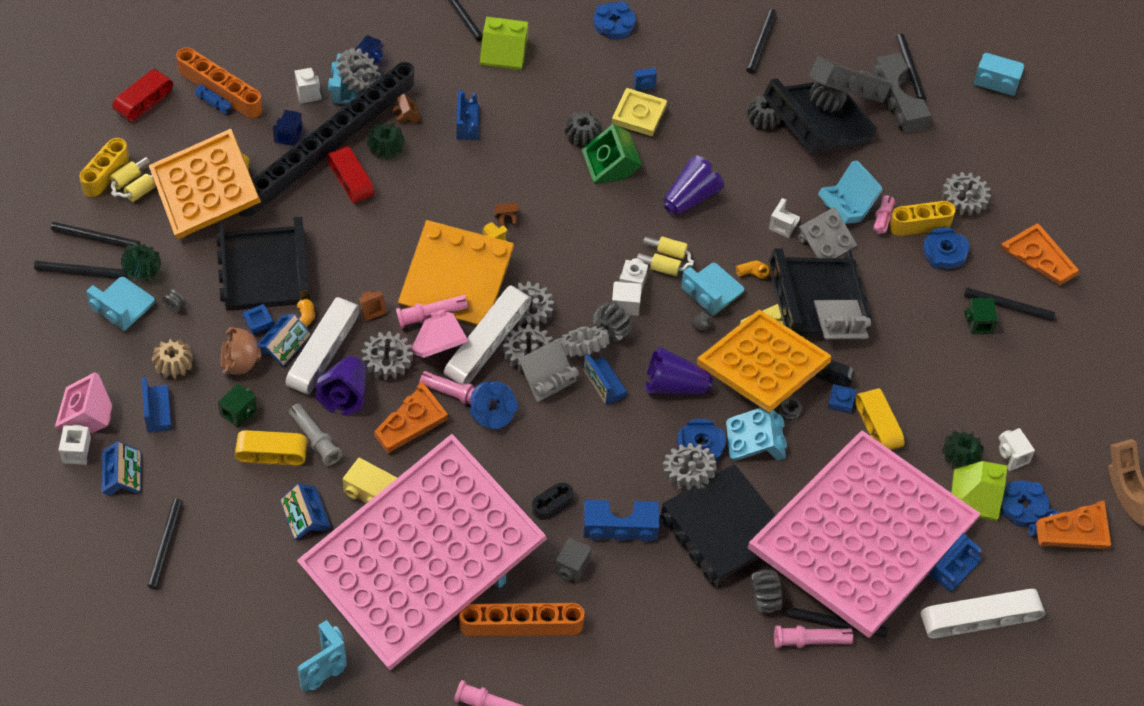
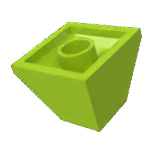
(981, 487)

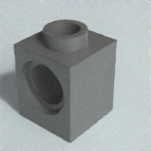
(573, 560)

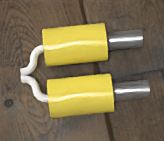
(129, 173)
(670, 248)

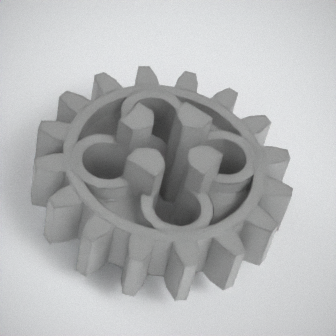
(357, 70)
(974, 200)
(540, 310)
(518, 340)
(584, 341)
(377, 362)
(698, 470)

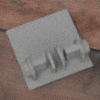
(827, 235)
(842, 319)
(548, 370)

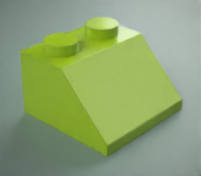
(504, 43)

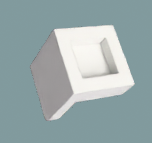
(782, 220)
(627, 297)

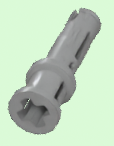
(320, 441)

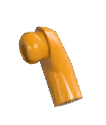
(754, 268)
(307, 311)

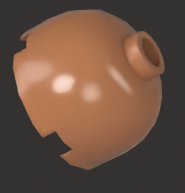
(239, 352)

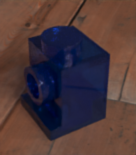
(373, 47)
(288, 128)

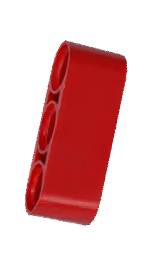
(142, 95)
(350, 174)

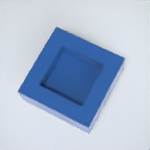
(644, 79)
(258, 319)
(841, 398)

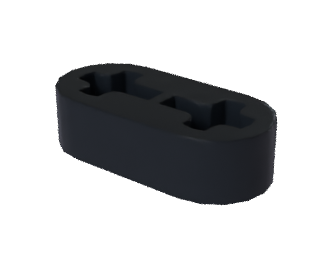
(837, 374)
(553, 502)

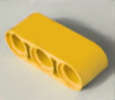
(109, 159)
(921, 218)
(879, 418)
(271, 447)

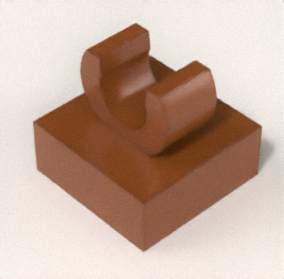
(407, 109)
(506, 210)
(372, 305)

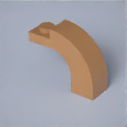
(1127, 478)

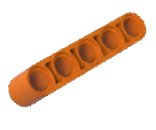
(204, 71)
(531, 612)

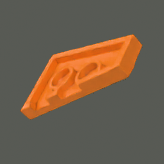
(1042, 254)
(415, 417)
(1077, 528)

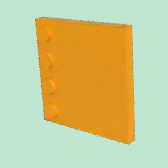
(204, 184)
(456, 264)
(764, 360)

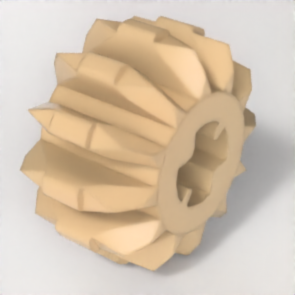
(172, 358)

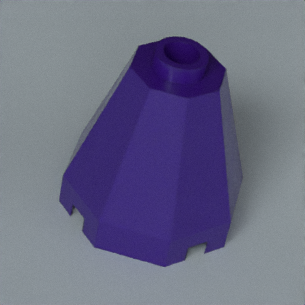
(343, 386)

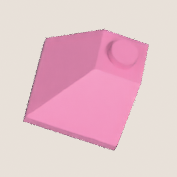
(438, 334)
(85, 405)

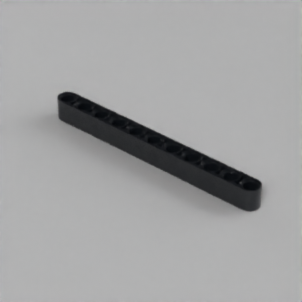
(331, 134)

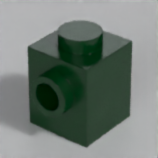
(981, 315)
(238, 405)

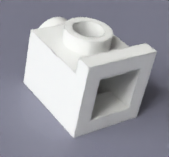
(307, 86)
(634, 272)
(74, 444)
(1015, 448)

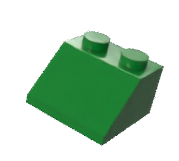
(611, 155)

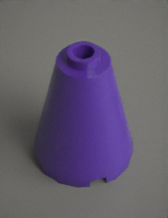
(692, 186)
(675, 375)

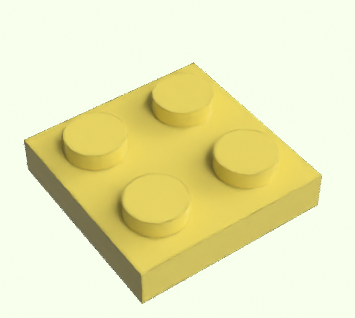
(639, 112)

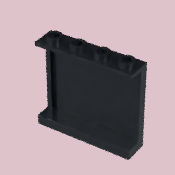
(815, 128)
(263, 266)
(804, 280)
(718, 523)

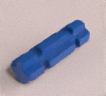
(213, 99)

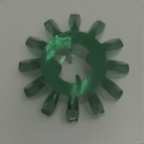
(385, 140)
(140, 262)
(962, 449)

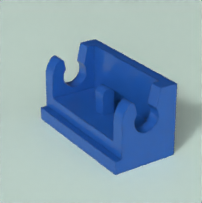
(467, 117)
(956, 563)

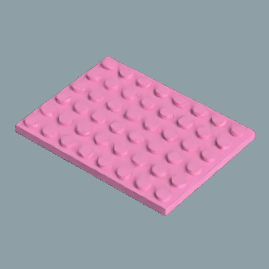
(864, 532)
(421, 551)

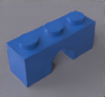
(602, 524)

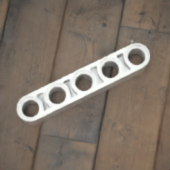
(487, 336)
(322, 345)
(982, 613)

